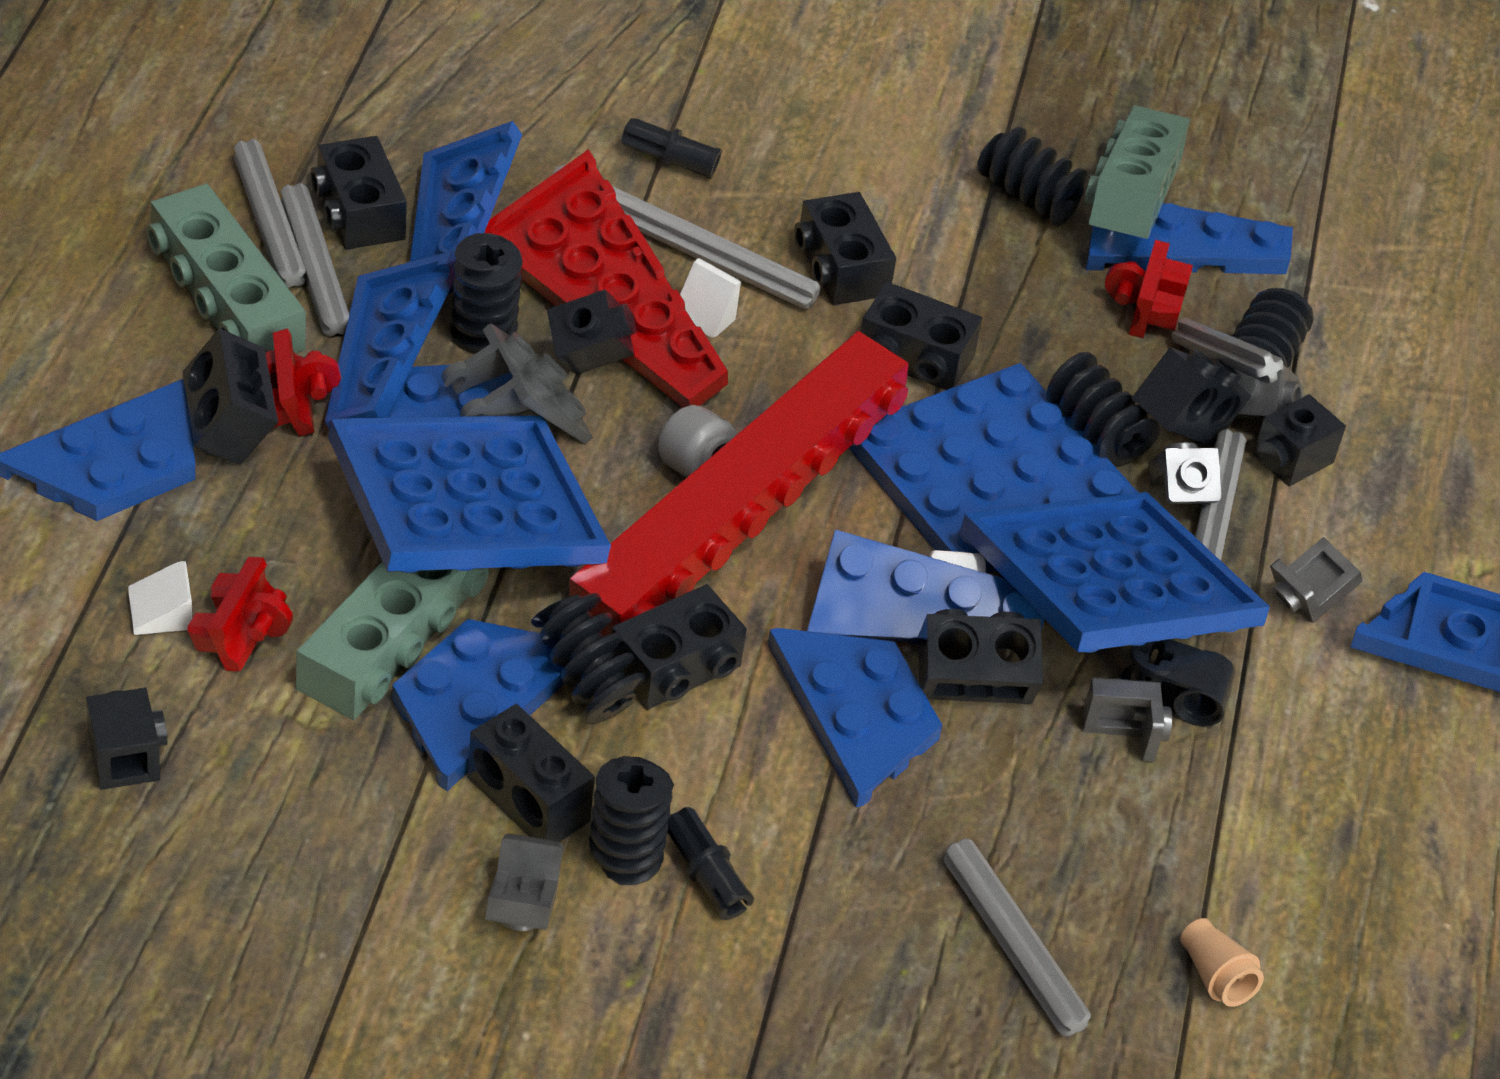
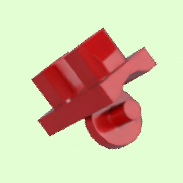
(1157, 290)
(298, 381)
(244, 615)

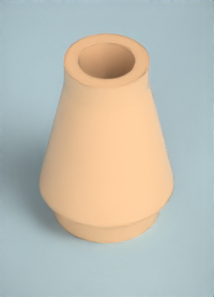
(1224, 965)

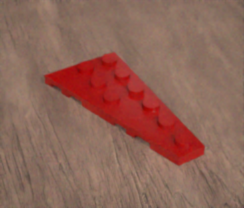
(583, 242)

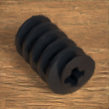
(1033, 175)
(485, 289)
(1276, 323)
(1102, 410)
(588, 656)
(630, 819)

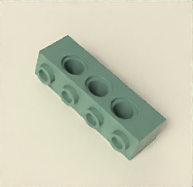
(1136, 171)
(223, 268)
(379, 633)

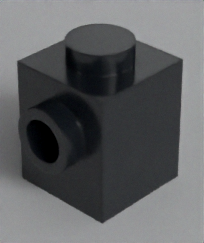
(591, 331)
(1299, 440)
(125, 737)

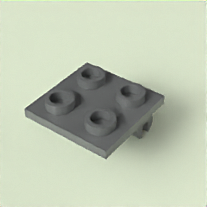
(534, 386)

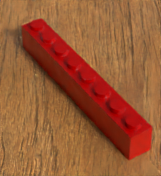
(747, 481)

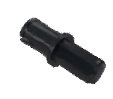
(671, 147)
(709, 864)

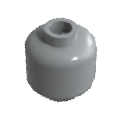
(692, 438)

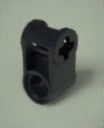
(1191, 679)

